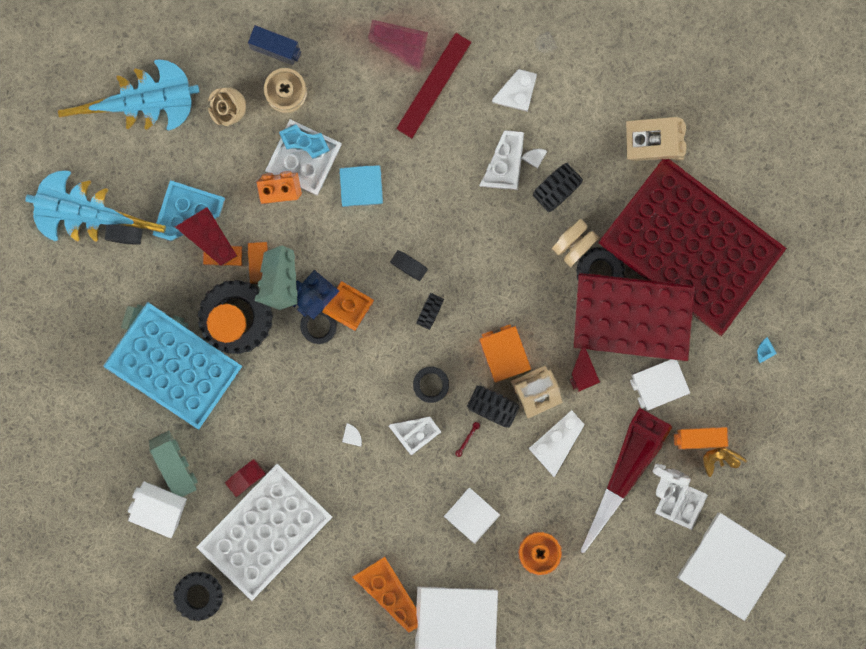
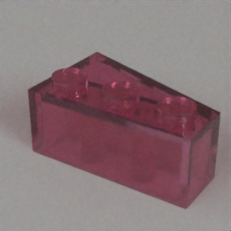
(400, 42)

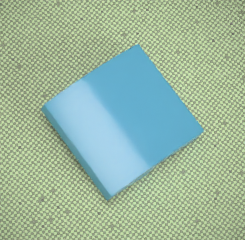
(361, 186)

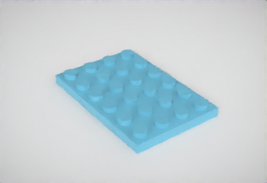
(172, 365)

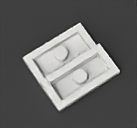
(683, 506)
(472, 515)

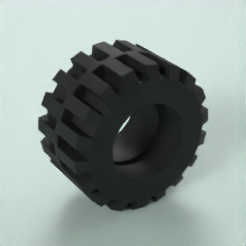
(557, 187)
(600, 254)
(493, 406)
(183, 604)

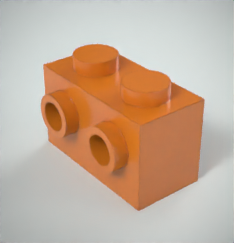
(279, 187)

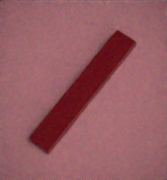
(433, 85)

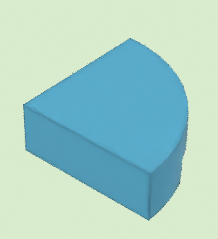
(765, 350)

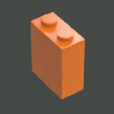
(504, 353)
(701, 438)

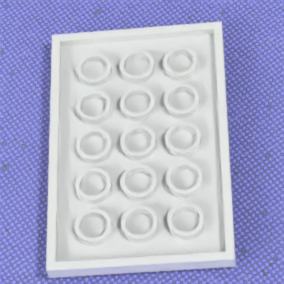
(264, 532)

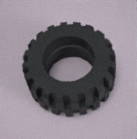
(261, 321)

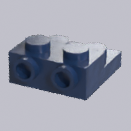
(314, 294)

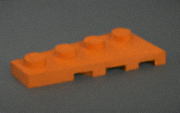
(389, 592)

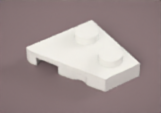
(415, 433)

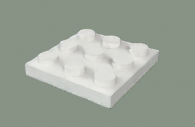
(310, 171)

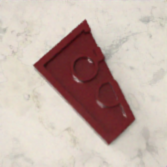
(208, 236)

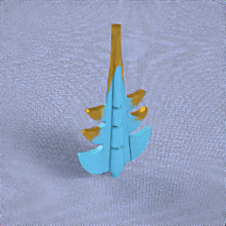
(170, 94)
(54, 204)

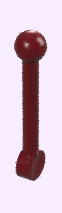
(476, 425)

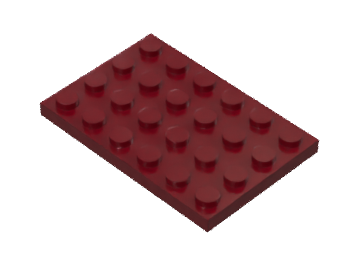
(634, 316)

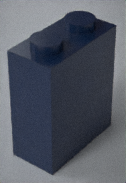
(274, 45)

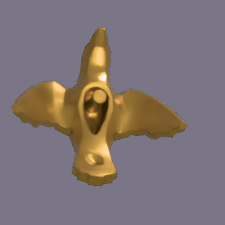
(721, 454)

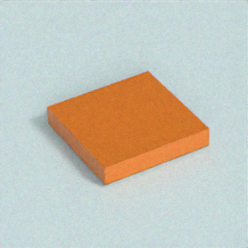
(348, 306)

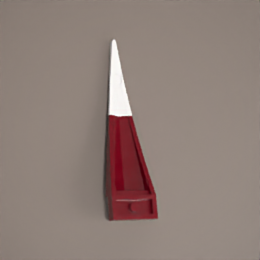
(640, 446)

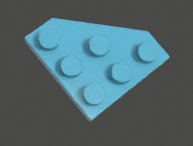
(182, 203)

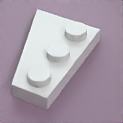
(506, 163)
(557, 442)

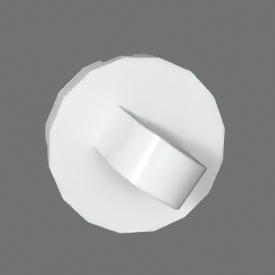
(669, 480)

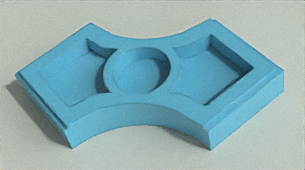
(312, 144)

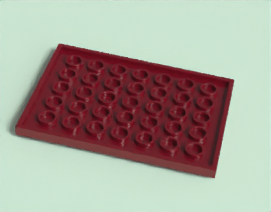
(692, 237)

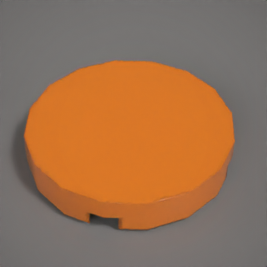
(226, 323)

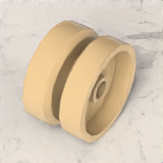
(282, 79)
(572, 240)

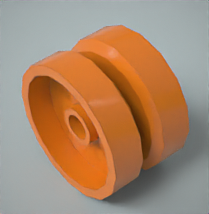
(551, 553)

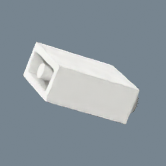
(659, 384)
(156, 509)

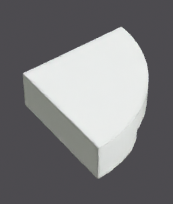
(534, 157)
(352, 436)

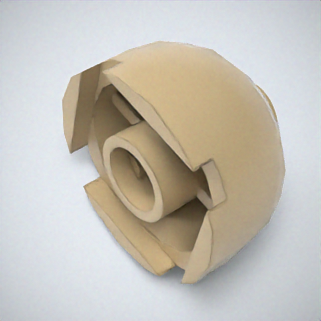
(226, 106)

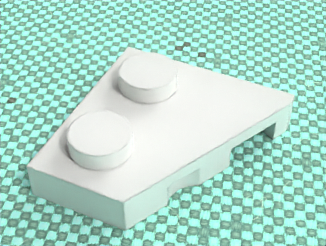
(517, 91)

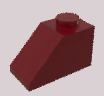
(583, 372)
(245, 477)

